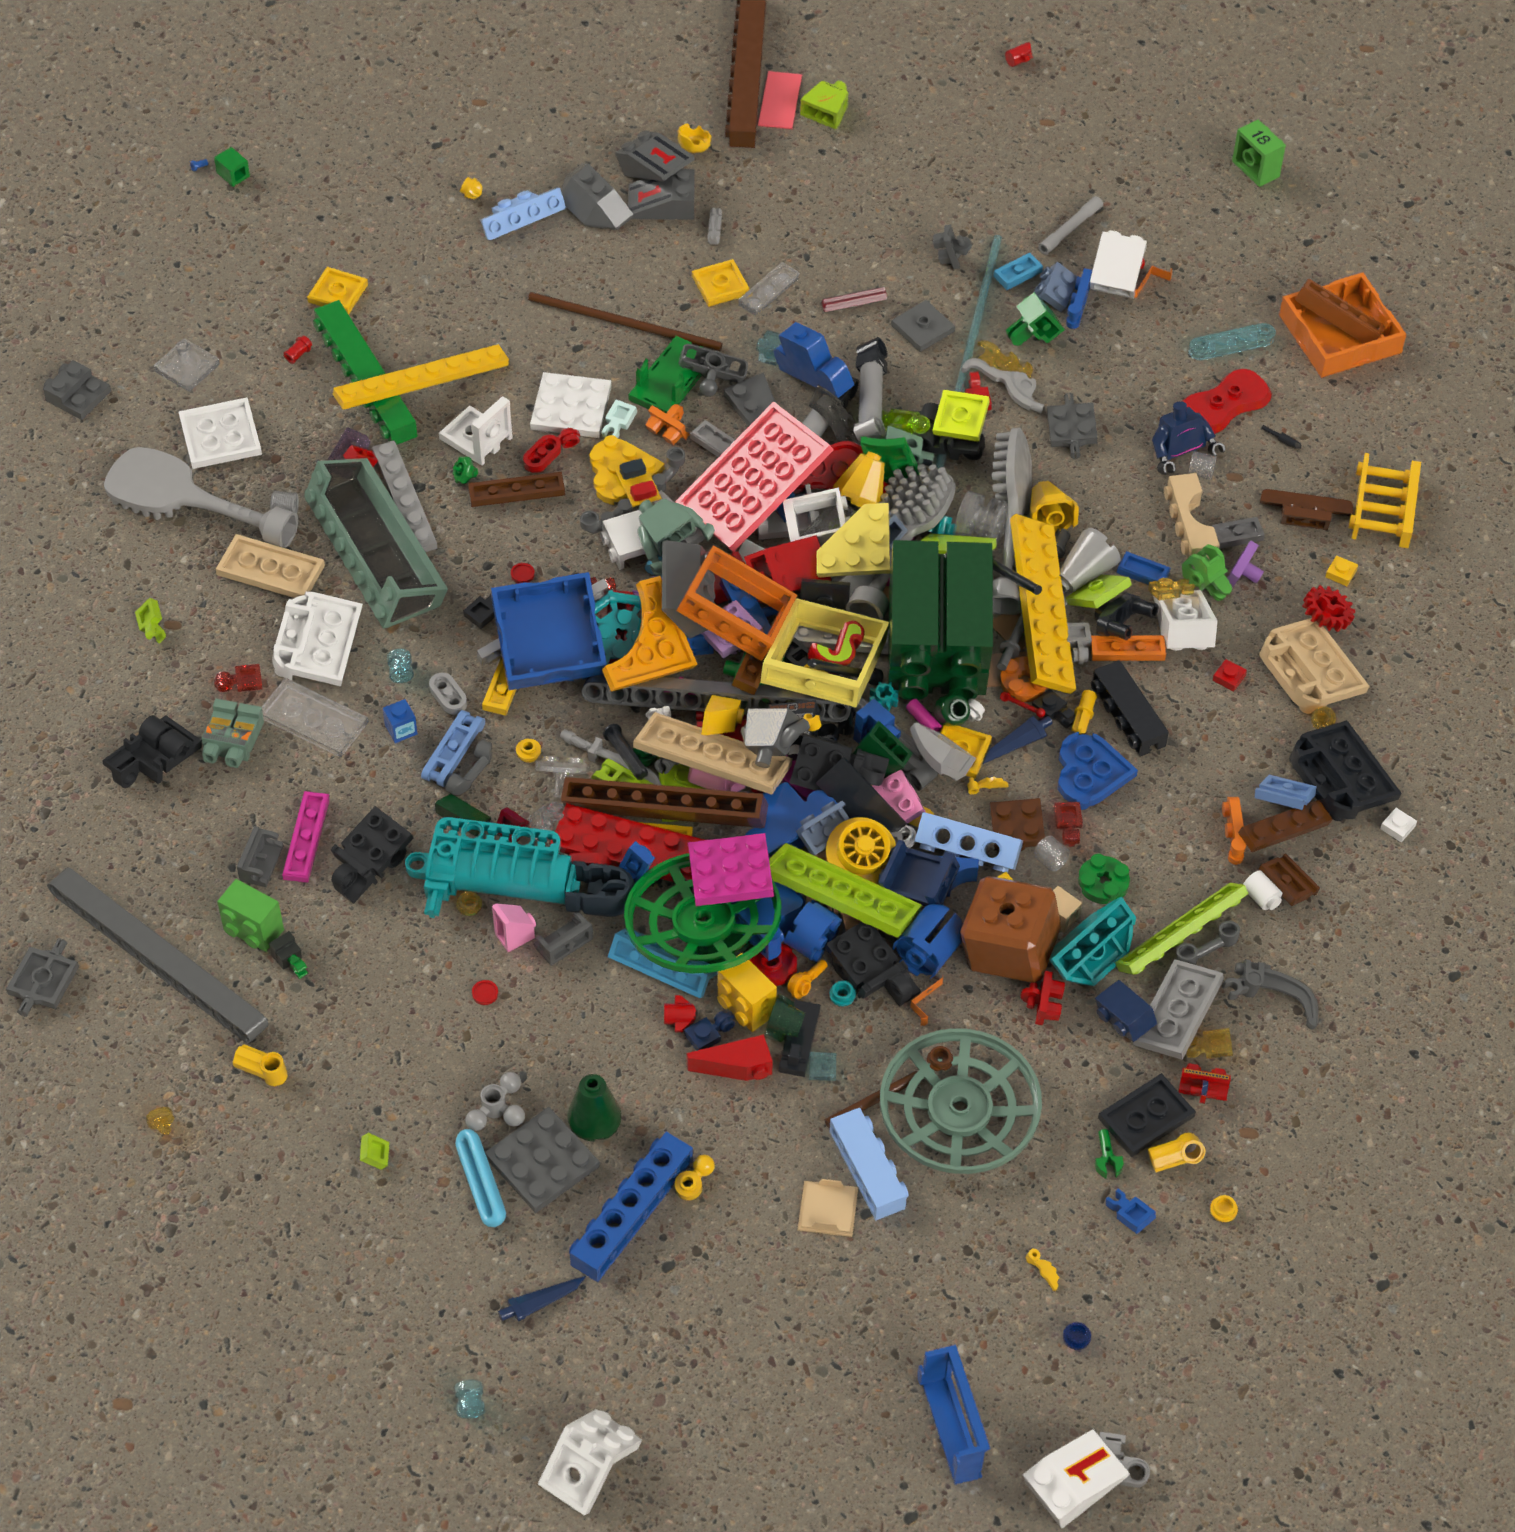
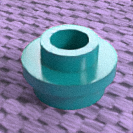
(845, 988)

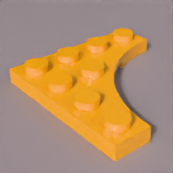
(659, 648)

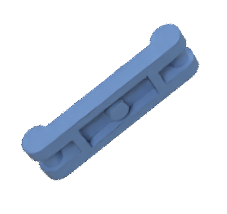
(452, 747)

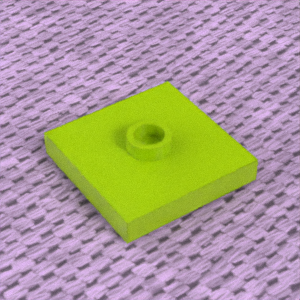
(1099, 591)

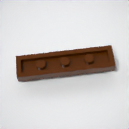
(516, 489)
(1285, 826)

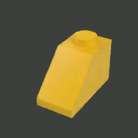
(722, 715)

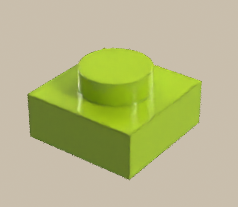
(374, 1151)

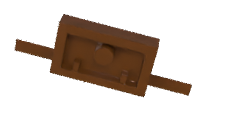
(1306, 509)

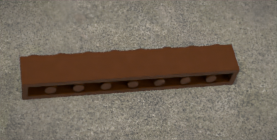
(667, 802)

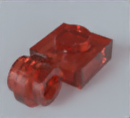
(246, 677)
(1068, 816)

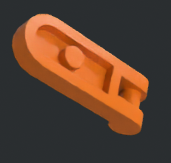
(1232, 810)

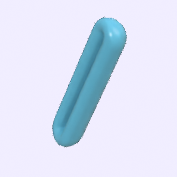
(480, 1178)

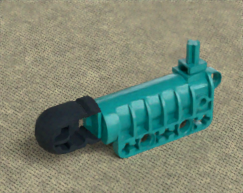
(515, 869)

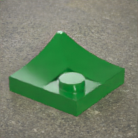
(893, 452)

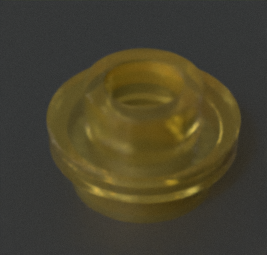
(469, 897)

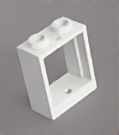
(813, 502)

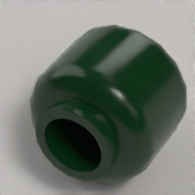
(952, 710)

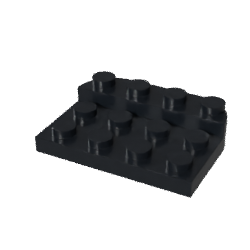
(1342, 770)

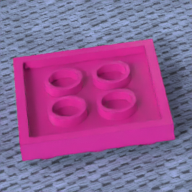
(730, 869)

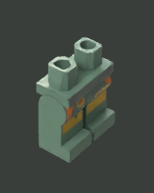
(231, 732)

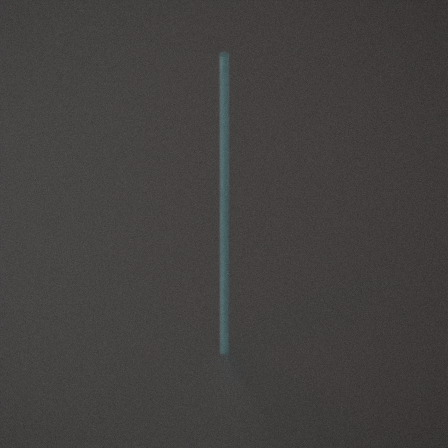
(975, 325)

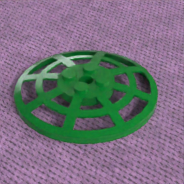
(687, 926)

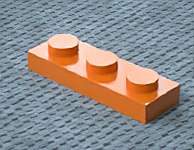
(1134, 649)

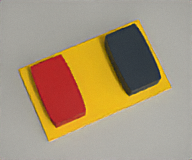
(637, 482)

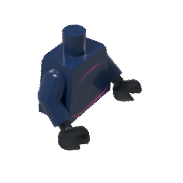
(1180, 434)

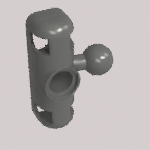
(702, 364)

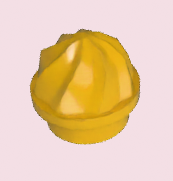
(471, 188)

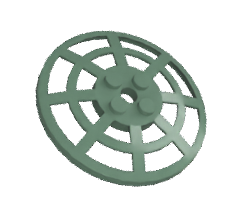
(961, 1089)

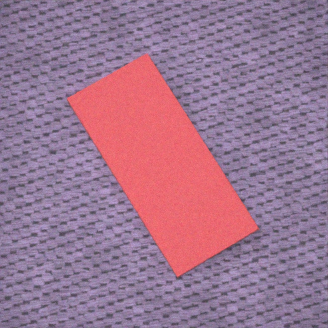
(780, 100)

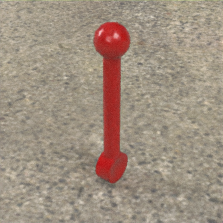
(1005, 696)

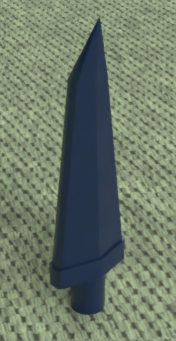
(1023, 735)
(534, 1301)

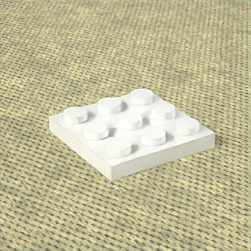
(571, 403)
(220, 433)

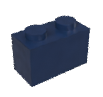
(1125, 1011)

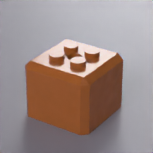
(1012, 943)

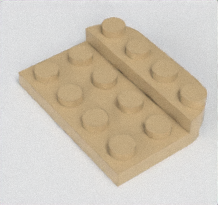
(1311, 666)

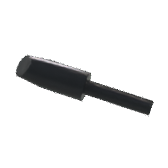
(1284, 438)

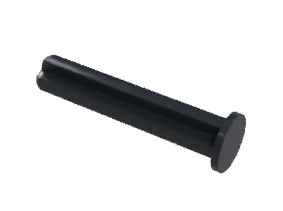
(613, 734)

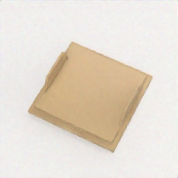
(828, 1208)

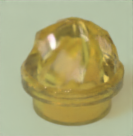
(1323, 717)

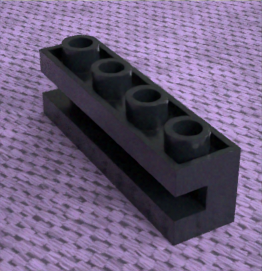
(1129, 708)

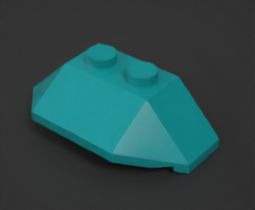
(1095, 944)

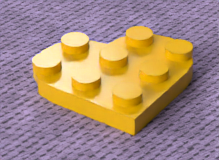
(608, 456)

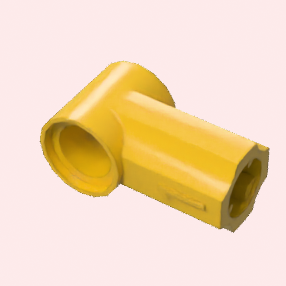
(260, 1064)
(1174, 1154)

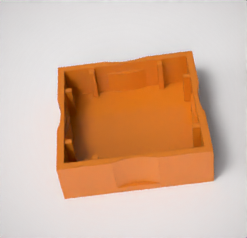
(1329, 346)

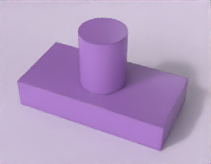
(1244, 567)

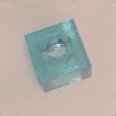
(766, 347)

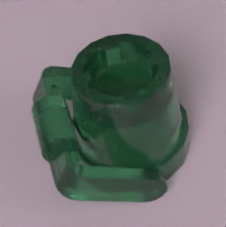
(784, 1019)

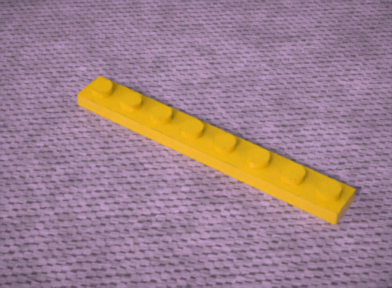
(420, 376)

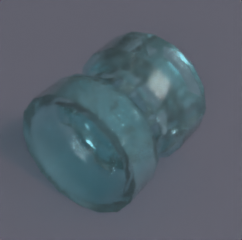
(400, 668)
(469, 1399)

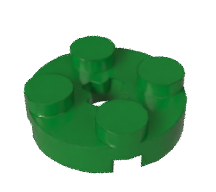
(1108, 867)

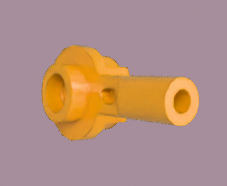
(800, 983)

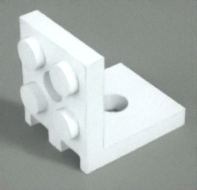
(487, 430)
(592, 1448)

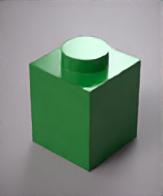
(232, 166)

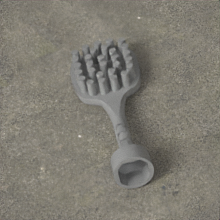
(162, 482)
(1016, 490)
(920, 506)

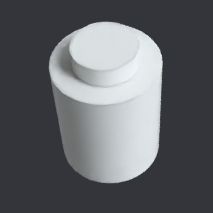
(1263, 890)

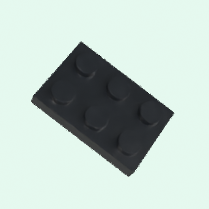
(1146, 1115)

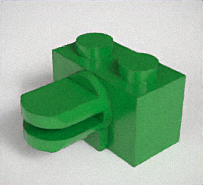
(1036, 320)

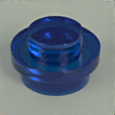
(1077, 1336)

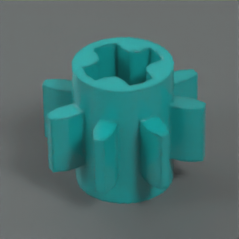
(944, 527)
(885, 695)

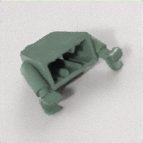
(667, 522)

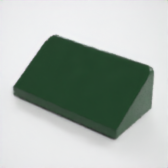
(454, 807)

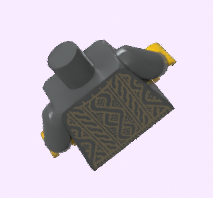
(774, 731)

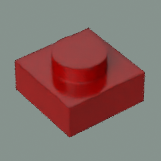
(1229, 675)

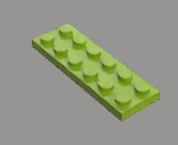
(843, 890)

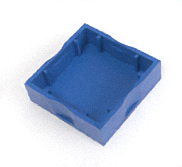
(548, 631)

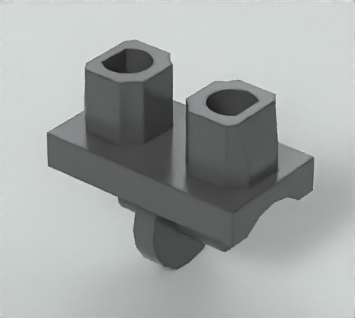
(954, 246)

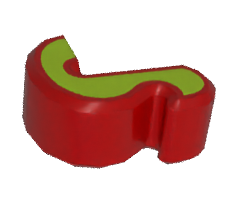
(845, 649)

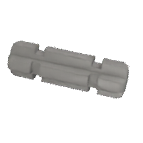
(714, 226)

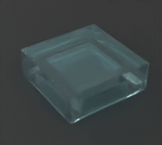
(822, 1066)

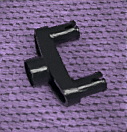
(1115, 613)

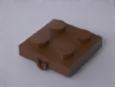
(1018, 820)

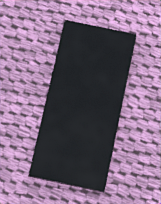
(860, 798)

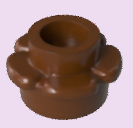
(943, 1053)

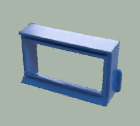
(935, 1376)

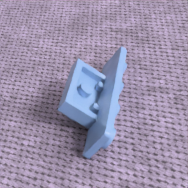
(521, 211)

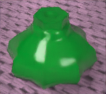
(464, 470)

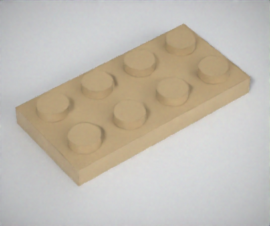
(269, 567)

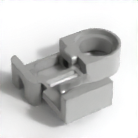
(1114, 1443)

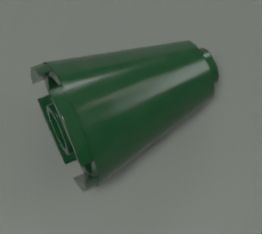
(594, 1110)

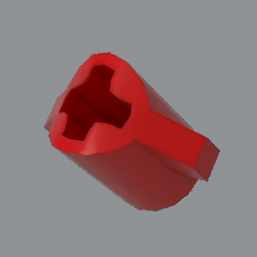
(1019, 54)
(679, 1013)

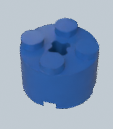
(812, 930)

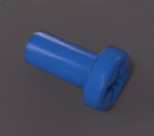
(194, 165)

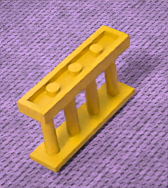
(1405, 512)

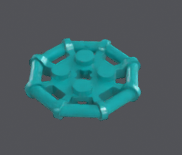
(618, 619)

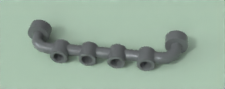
(590, 520)

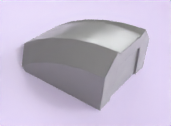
(941, 752)

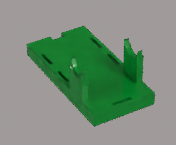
(665, 380)

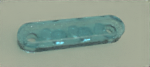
(1231, 341)

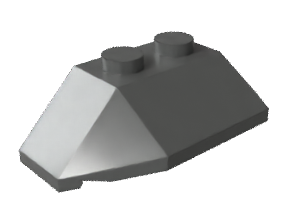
(594, 199)

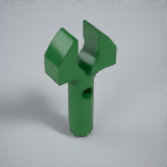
(1107, 1156)

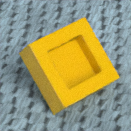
(1341, 571)

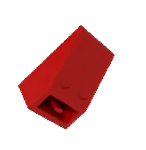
(788, 563)

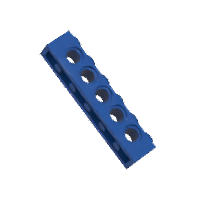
(596, 1261)

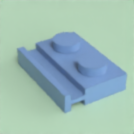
(1285, 792)

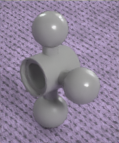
(513, 1114)

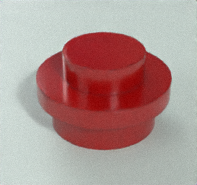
(569, 437)

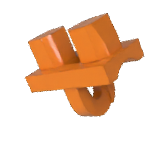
(669, 420)

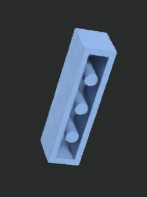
(868, 1163)

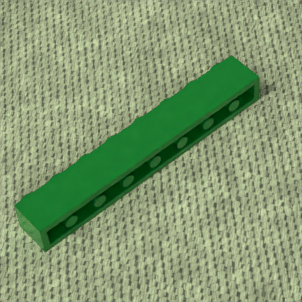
(360, 364)

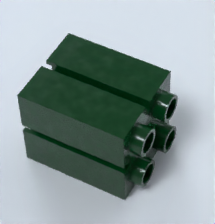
(940, 618)

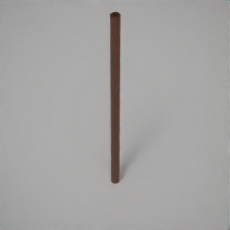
(622, 320)

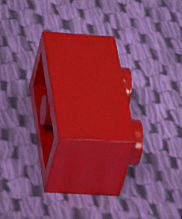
(356, 452)

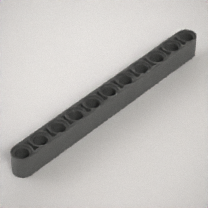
(704, 690)
(158, 955)

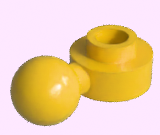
(703, 1166)

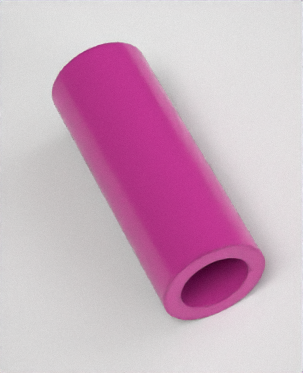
(922, 715)

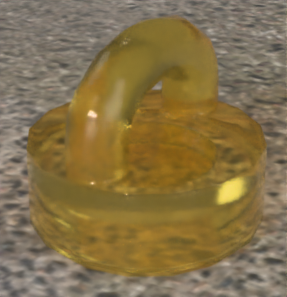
(160, 1119)

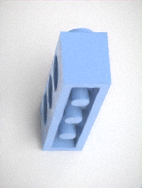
(1008, 846)

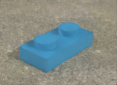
(1018, 271)

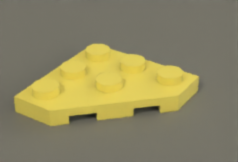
(859, 545)

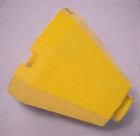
(863, 480)
(1053, 506)

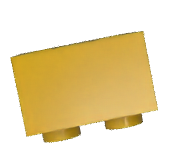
(746, 994)

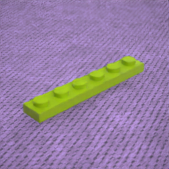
(1187, 924)

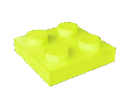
(961, 415)

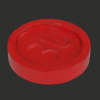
(522, 573)
(485, 992)

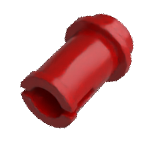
(301, 346)

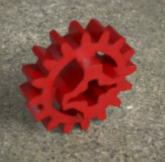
(1328, 608)

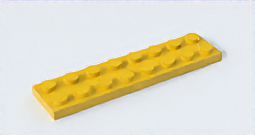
(1043, 613)

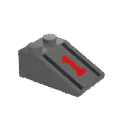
(652, 157)
(665, 198)

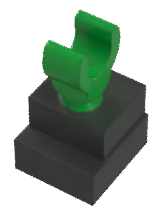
(288, 953)

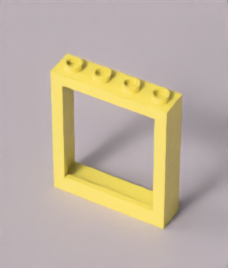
(816, 682)

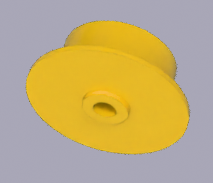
(860, 847)

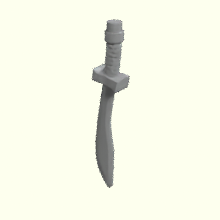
(596, 749)

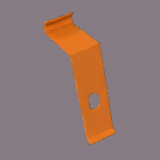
(1157, 272)
(924, 1018)

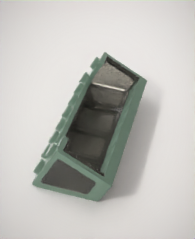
(374, 540)

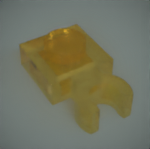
(1168, 589)
(1214, 1043)

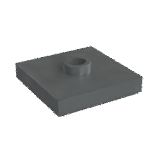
(923, 325)

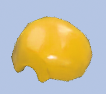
(695, 139)

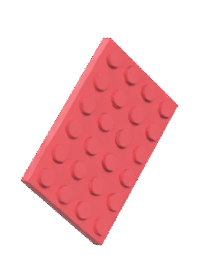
(755, 475)

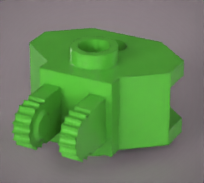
(1208, 572)

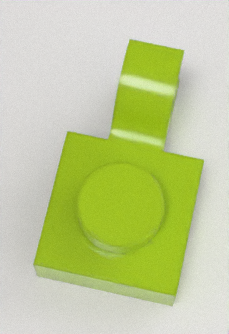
(148, 618)

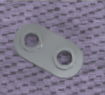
(449, 695)

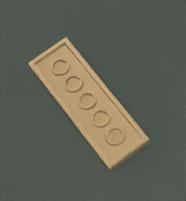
(709, 753)

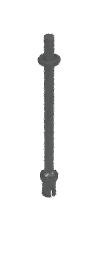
(1010, 647)

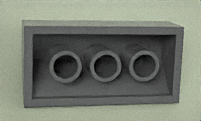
(679, 568)

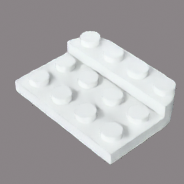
(316, 637)

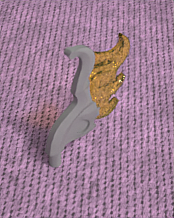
(1009, 371)

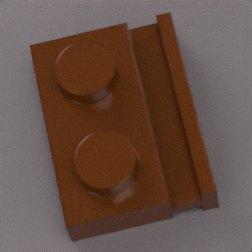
(1290, 879)

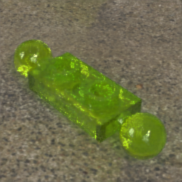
(906, 420)

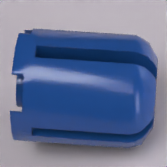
(914, 940)

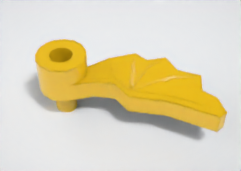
(993, 782)
(1047, 1271)

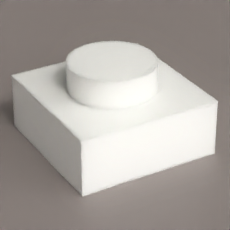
(1398, 824)

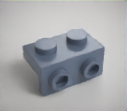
(1056, 286)
(817, 829)

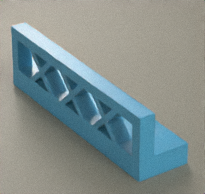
(625, 953)

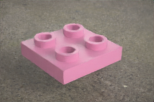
(901, 796)

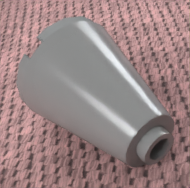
(1087, 560)

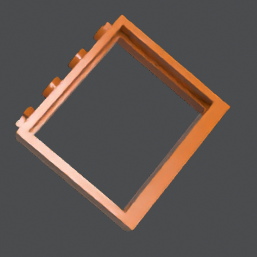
(726, 624)

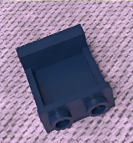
(919, 874)

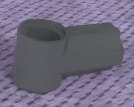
(919, 772)

